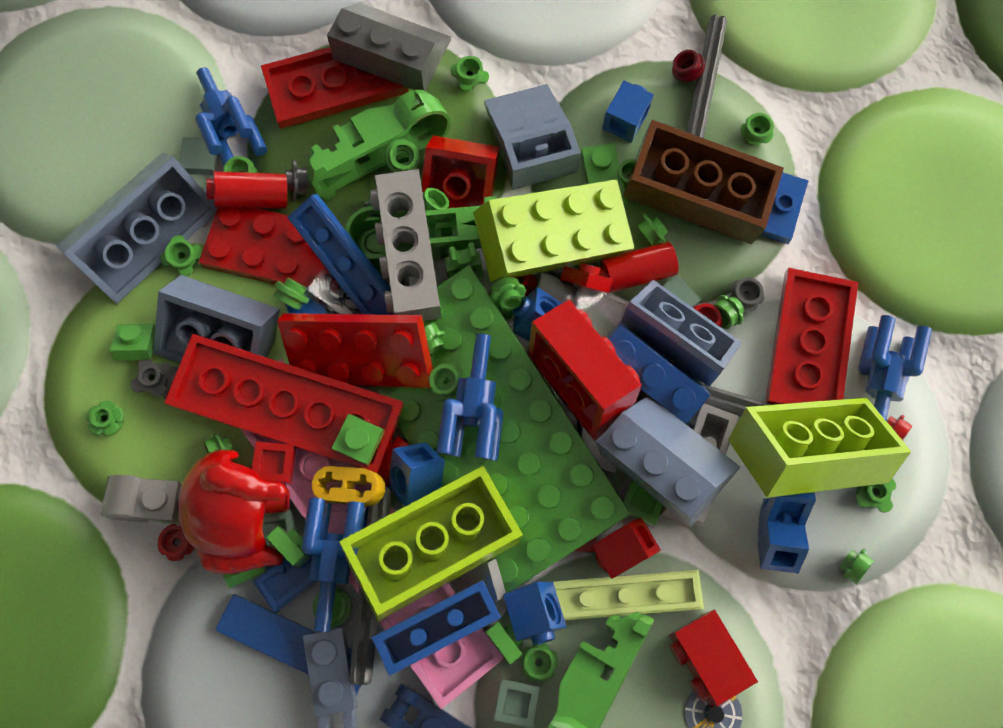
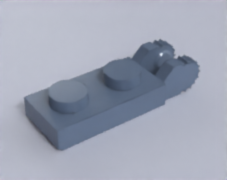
(329, 677)

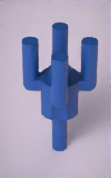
(223, 119)
(889, 369)
(473, 408)
(328, 559)

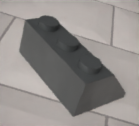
(386, 45)

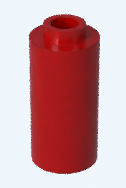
(247, 190)
(640, 266)

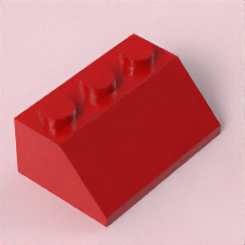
(582, 367)

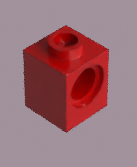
(625, 548)

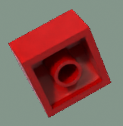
(460, 170)

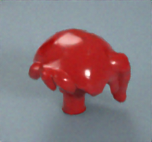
(225, 511)

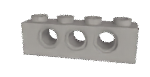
(395, 193)

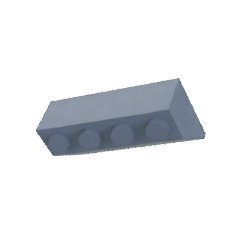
(133, 227)

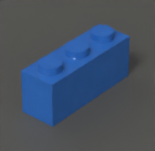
(659, 375)
(436, 627)

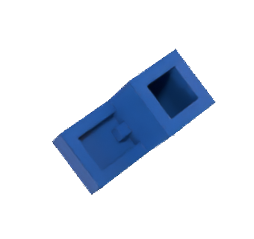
(783, 532)

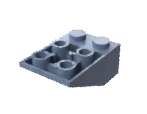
(533, 136)

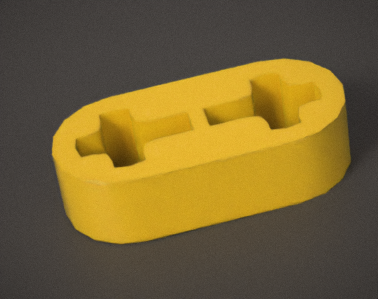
(348, 477)

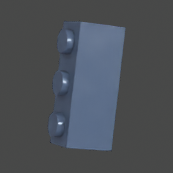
(213, 313)
(680, 332)
(667, 459)

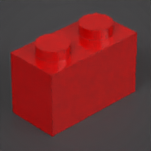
(712, 659)

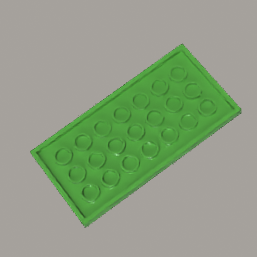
(542, 462)

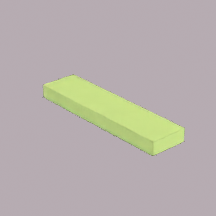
(629, 595)

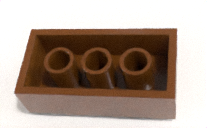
(703, 182)

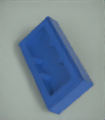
(786, 208)
(284, 583)

